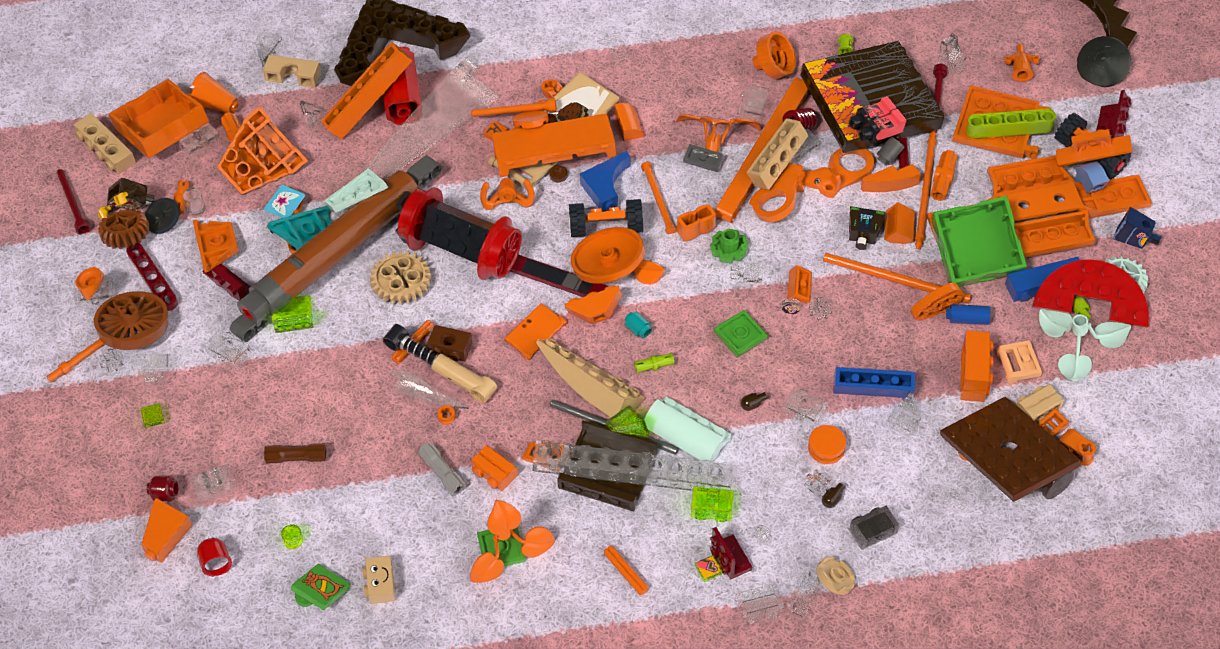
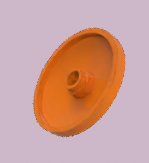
(607, 255)

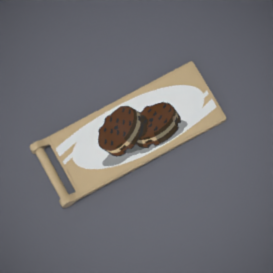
(576, 100)

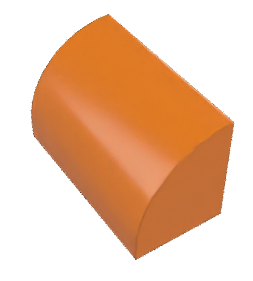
(628, 121)
(899, 224)

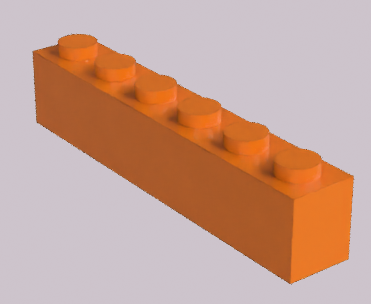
(366, 90)

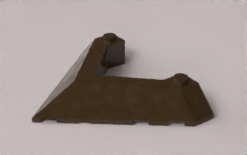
(398, 22)

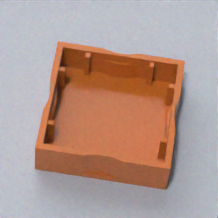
(158, 118)

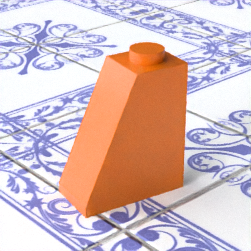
(163, 530)

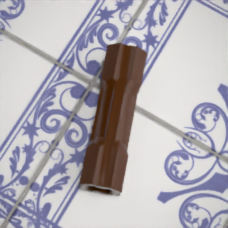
(279, 453)

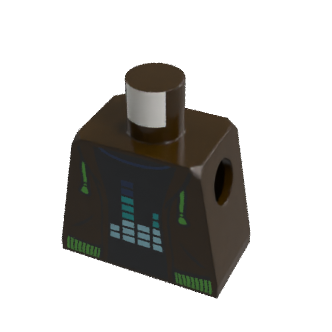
(865, 226)

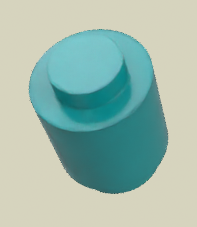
(638, 324)

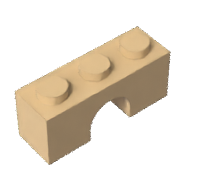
(279, 67)

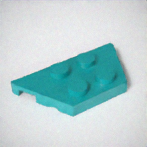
(302, 226)

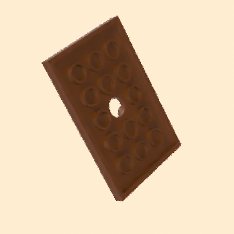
(1017, 471)

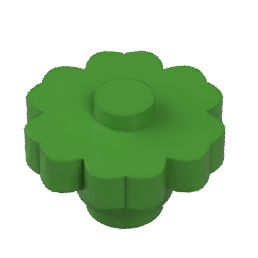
(729, 245)

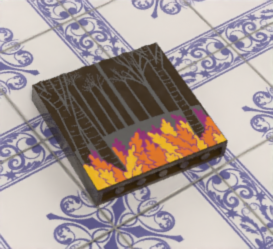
(861, 79)

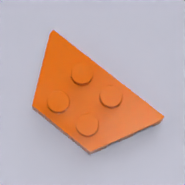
(215, 242)

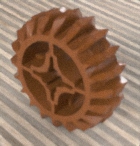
(123, 228)

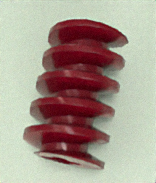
(806, 116)

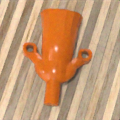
(1021, 64)

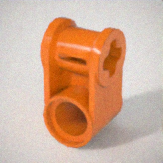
(1078, 446)

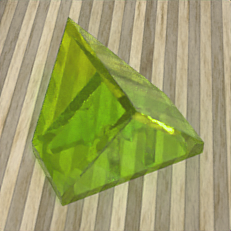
(628, 422)

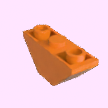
(595, 305)

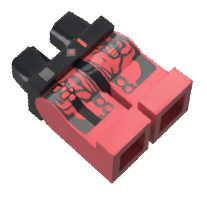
(878, 121)

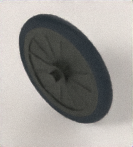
(162, 215)

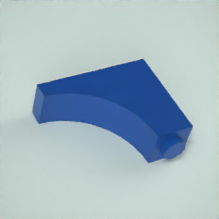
(600, 180)

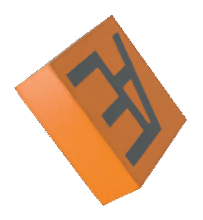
(494, 127)

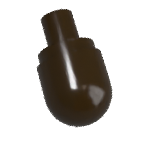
(752, 401)
(833, 496)

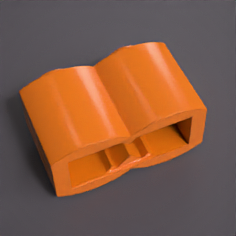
(696, 222)

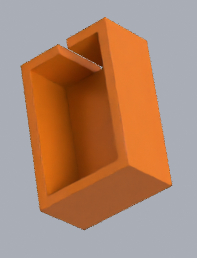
(976, 366)

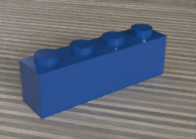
(1025, 283)
(873, 382)

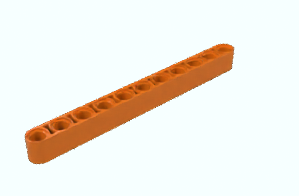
(741, 184)

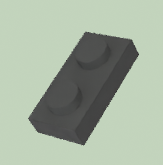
(703, 158)

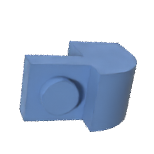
(1091, 176)

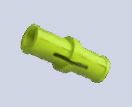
(654, 362)

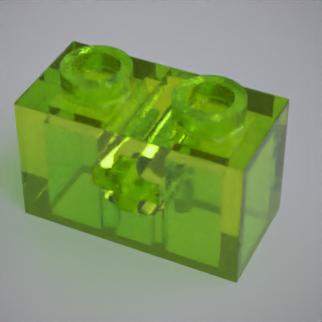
(720, 498)

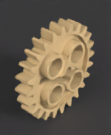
(391, 286)

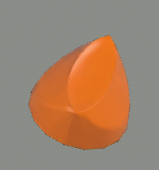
(648, 272)
(89, 282)

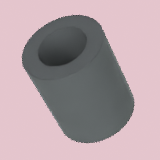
(890, 151)

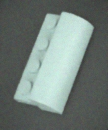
(686, 429)

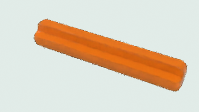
(399, 355)
(626, 570)

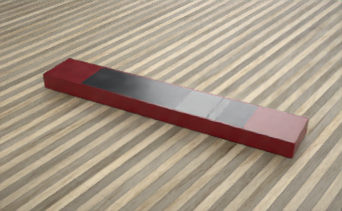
(554, 277)

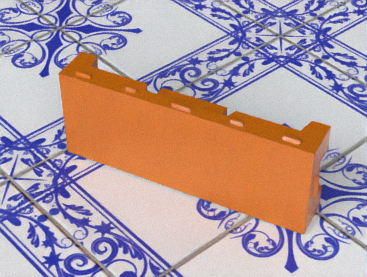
(553, 142)

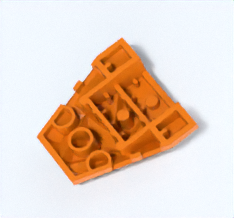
(259, 154)

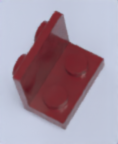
(730, 554)

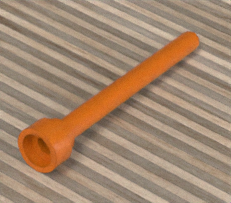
(547, 105)

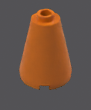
(212, 94)

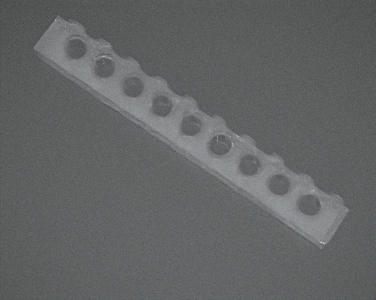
(625, 473)

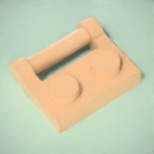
(1024, 358)

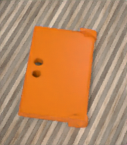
(543, 325)

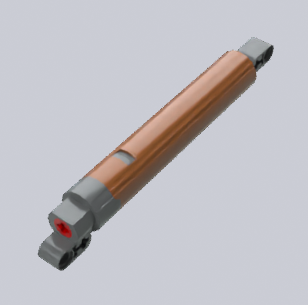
(327, 249)

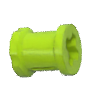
(845, 43)

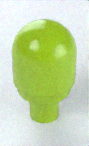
(1081, 306)

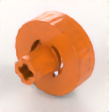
(775, 55)

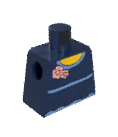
(1136, 229)

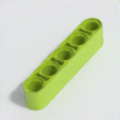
(1010, 123)

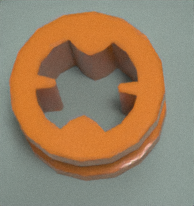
(444, 409)

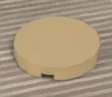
(835, 575)

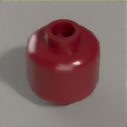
(162, 488)

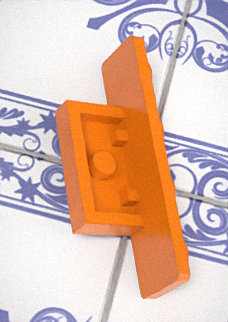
(1093, 147)

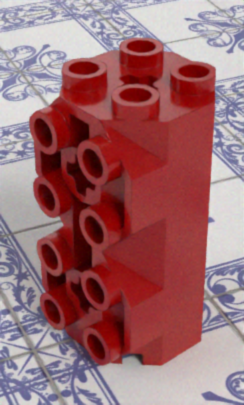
(403, 95)

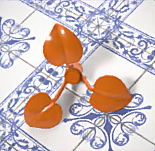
(713, 140)
(501, 522)

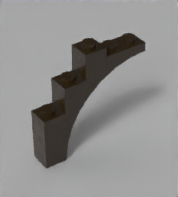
(1112, 19)

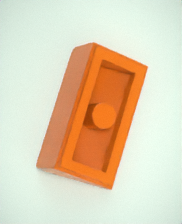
(799, 284)

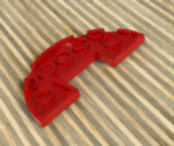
(1096, 281)

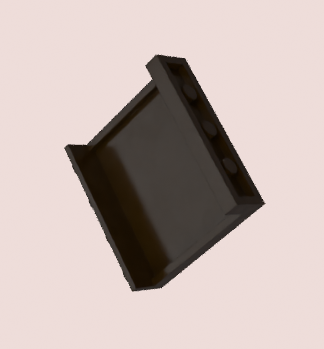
(610, 492)

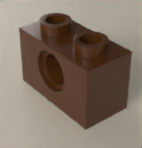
(443, 336)

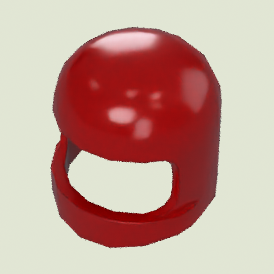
(211, 549)

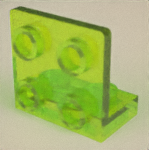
(294, 315)

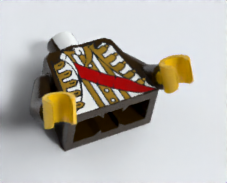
(126, 195)

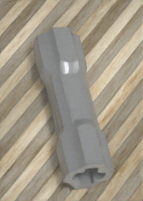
(433, 458)

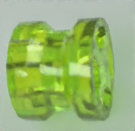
(289, 532)

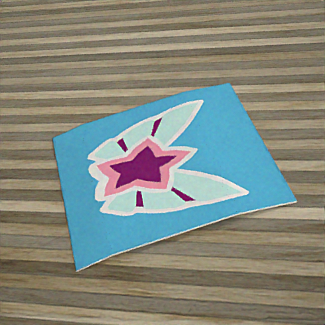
(284, 201)

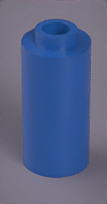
(968, 314)

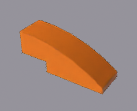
(891, 179)

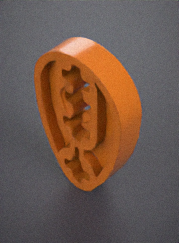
(937, 301)

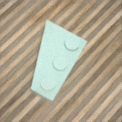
(356, 190)

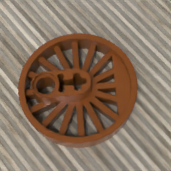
(121, 317)

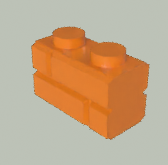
(493, 468)

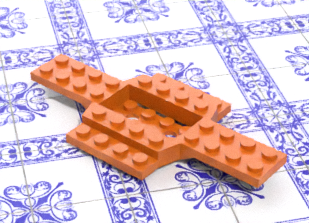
(1038, 183)

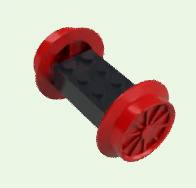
(463, 234)

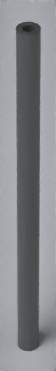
(600, 421)

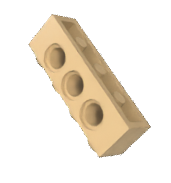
(104, 143)
(777, 154)

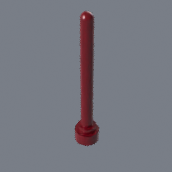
(940, 72)
(81, 225)

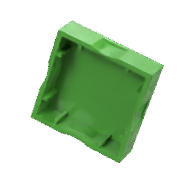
(978, 242)

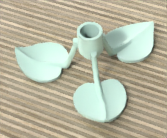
(1075, 366)

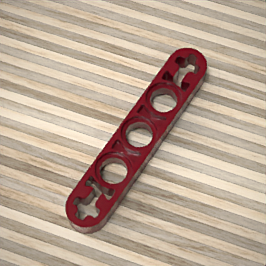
(148, 270)

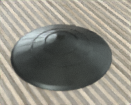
(1104, 61)

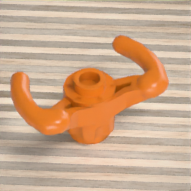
(507, 193)

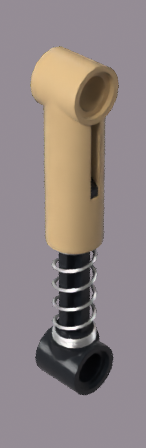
(479, 387)

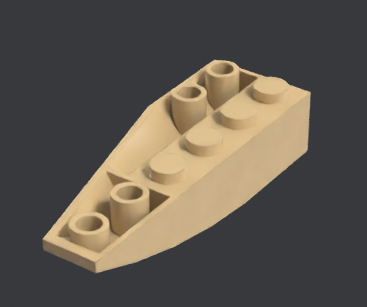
(589, 381)

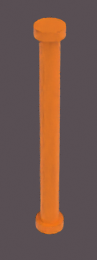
(670, 228)

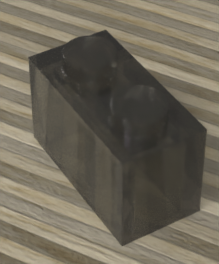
(873, 527)

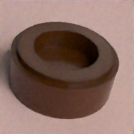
(558, 173)

